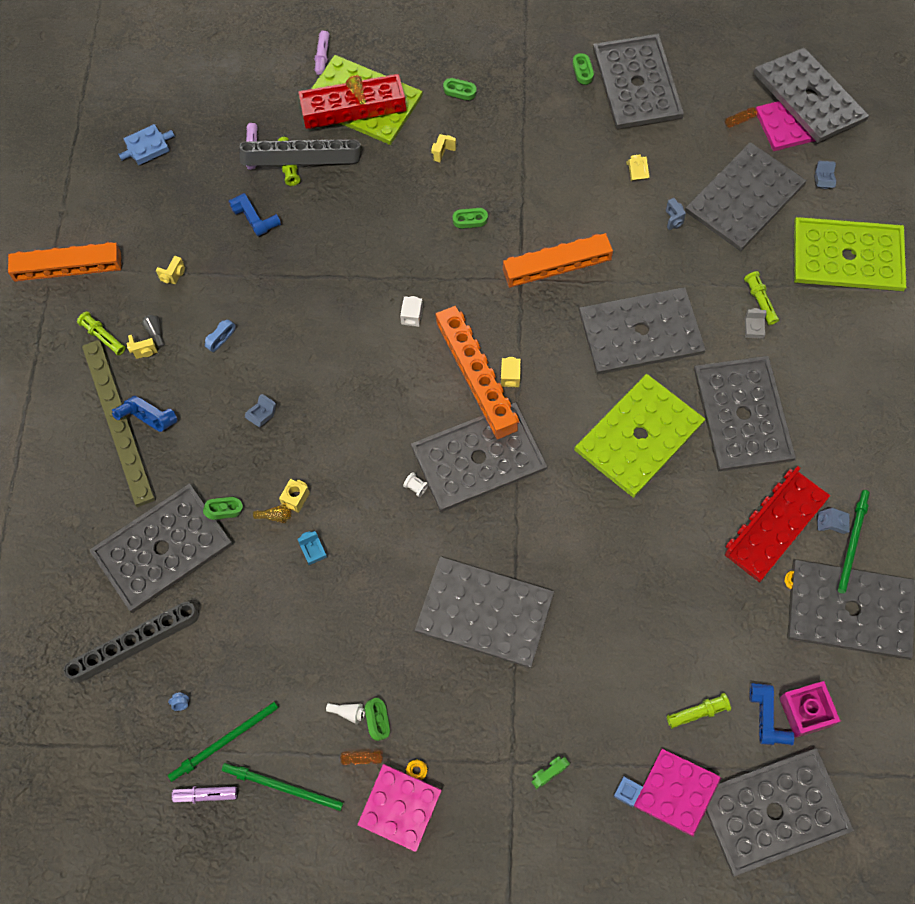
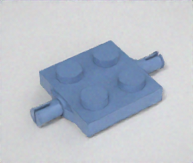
(146, 144)

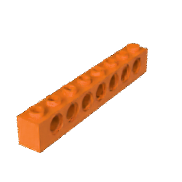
(500, 425)

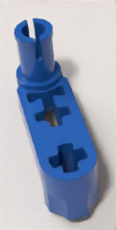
(242, 203)
(146, 413)
(768, 735)

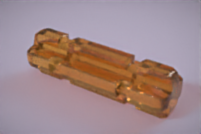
(740, 117)
(361, 757)

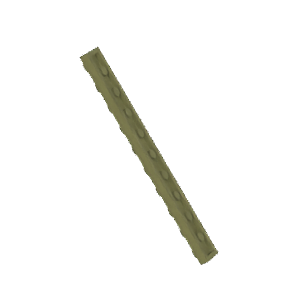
(120, 429)

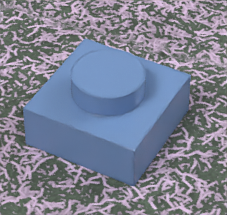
(628, 791)

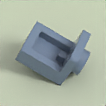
(825, 175)
(676, 213)
(262, 411)
(833, 520)

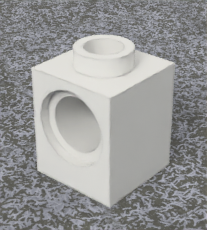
(411, 311)

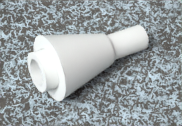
(351, 712)

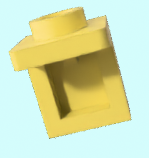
(443, 142)
(173, 272)
(141, 349)

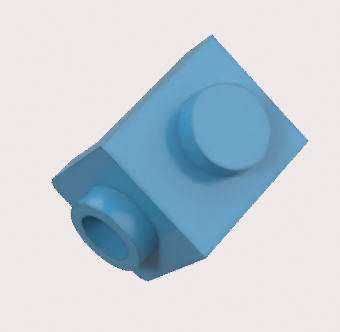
(311, 547)

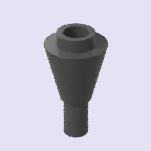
(152, 326)

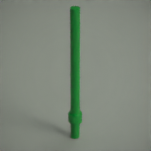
(861, 510)
(188, 765)
(243, 773)

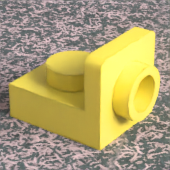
(638, 167)

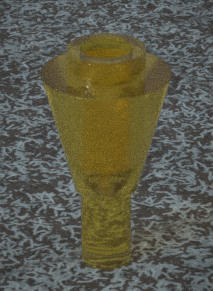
(355, 84)
(278, 514)

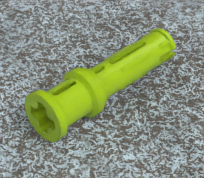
(290, 170)
(758, 291)
(96, 329)
(707, 708)

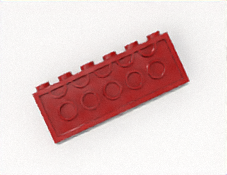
(339, 105)
(776, 524)

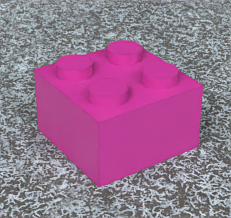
(809, 709)

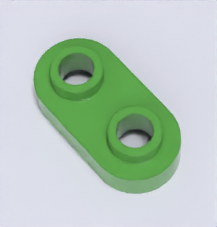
(583, 72)
(459, 89)
(470, 217)
(221, 508)
(377, 719)
(542, 777)

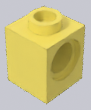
(510, 372)
(294, 503)

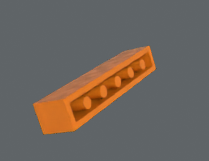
(557, 260)
(64, 261)

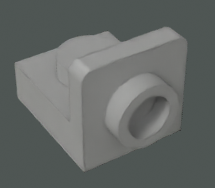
(755, 323)

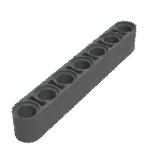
(299, 152)
(121, 642)

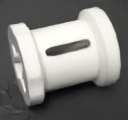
(416, 484)

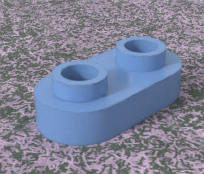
(220, 335)

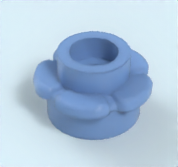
(179, 701)

